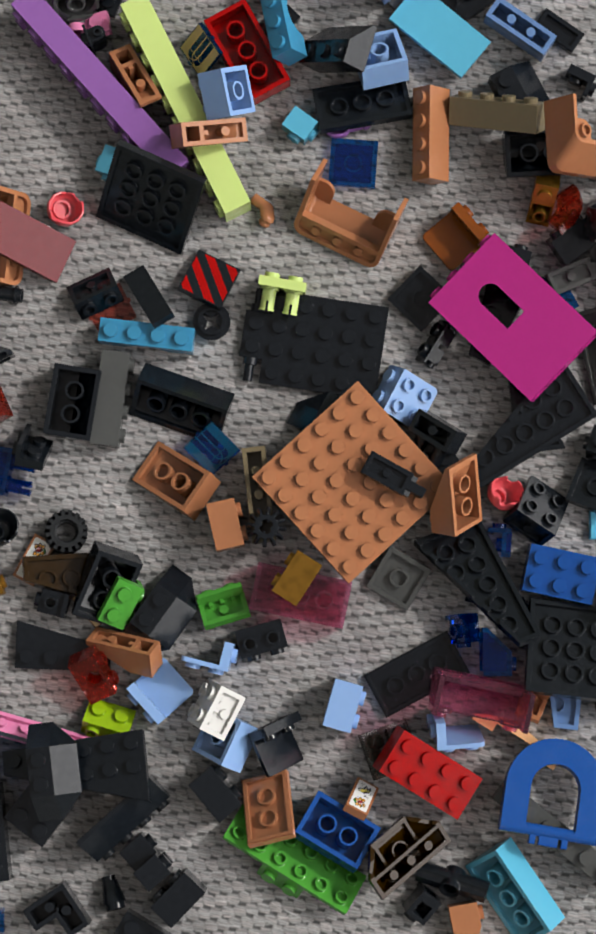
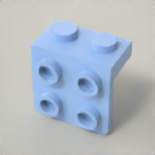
(403, 394)
(228, 656)
(160, 693)
(453, 737)

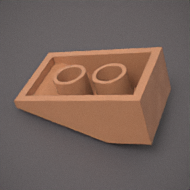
(176, 480)
(457, 499)

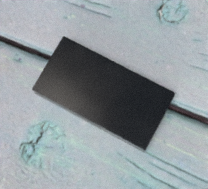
(567, 35)

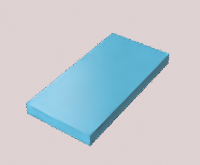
(440, 33)

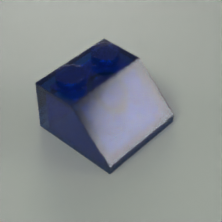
(494, 656)

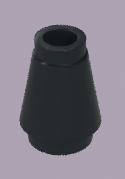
(112, 894)

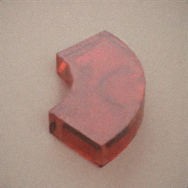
(568, 209)

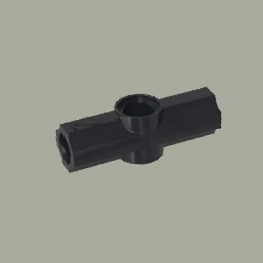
(453, 881)

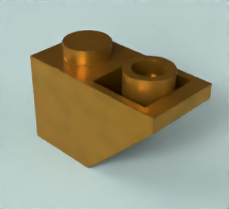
(543, 199)

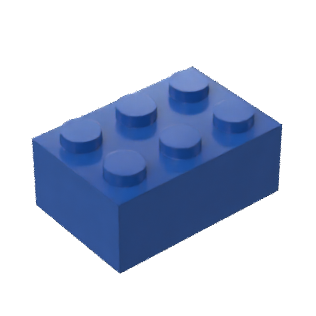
(559, 574)
(335, 832)

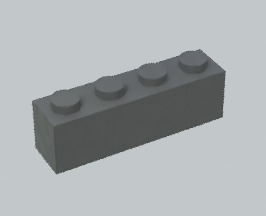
(111, 399)

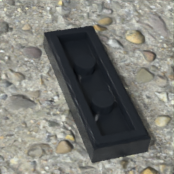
(149, 296)

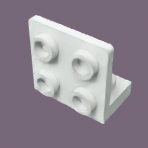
(215, 709)

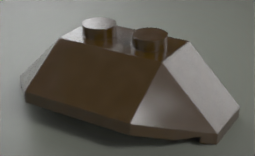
(403, 851)

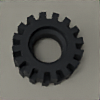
(66, 517)

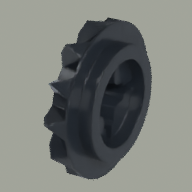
(212, 332)

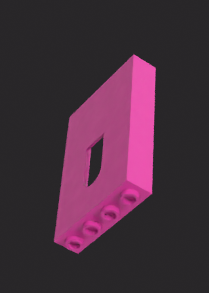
(539, 340)

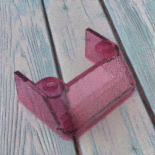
(481, 698)

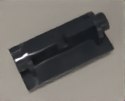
(94, 38)
(429, 351)

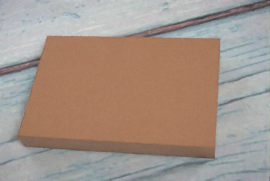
(268, 809)

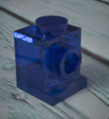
(464, 629)

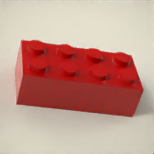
(246, 44)
(427, 772)

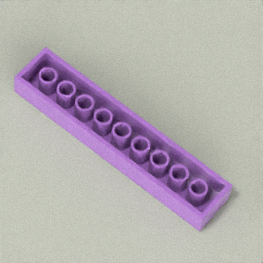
(93, 79)

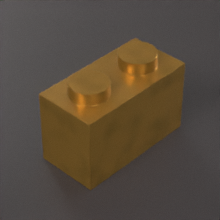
(296, 577)

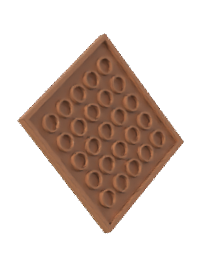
(328, 498)

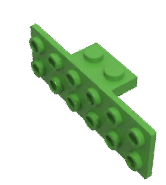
(298, 868)

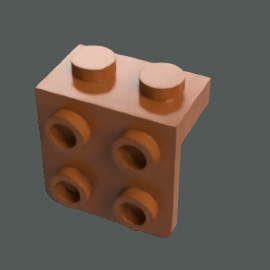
(455, 236)

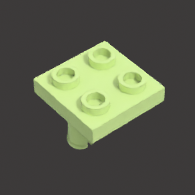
(292, 287)

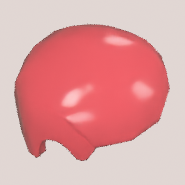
(58, 206)
(504, 493)

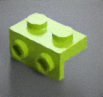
(106, 719)

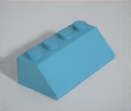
(516, 890)

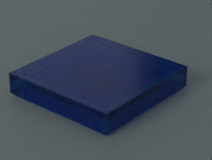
(353, 163)

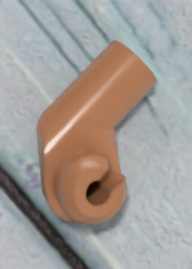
(266, 210)

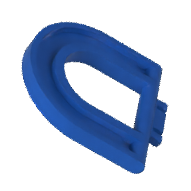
(518, 787)

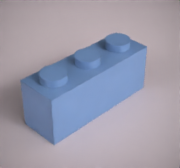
(520, 29)

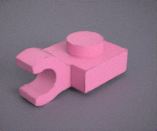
(100, 18)

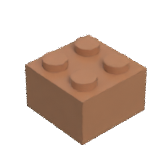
(225, 524)

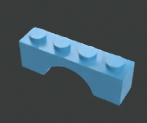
(285, 40)
(142, 334)

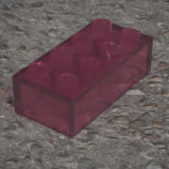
(321, 604)

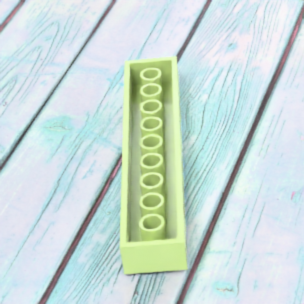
(182, 101)

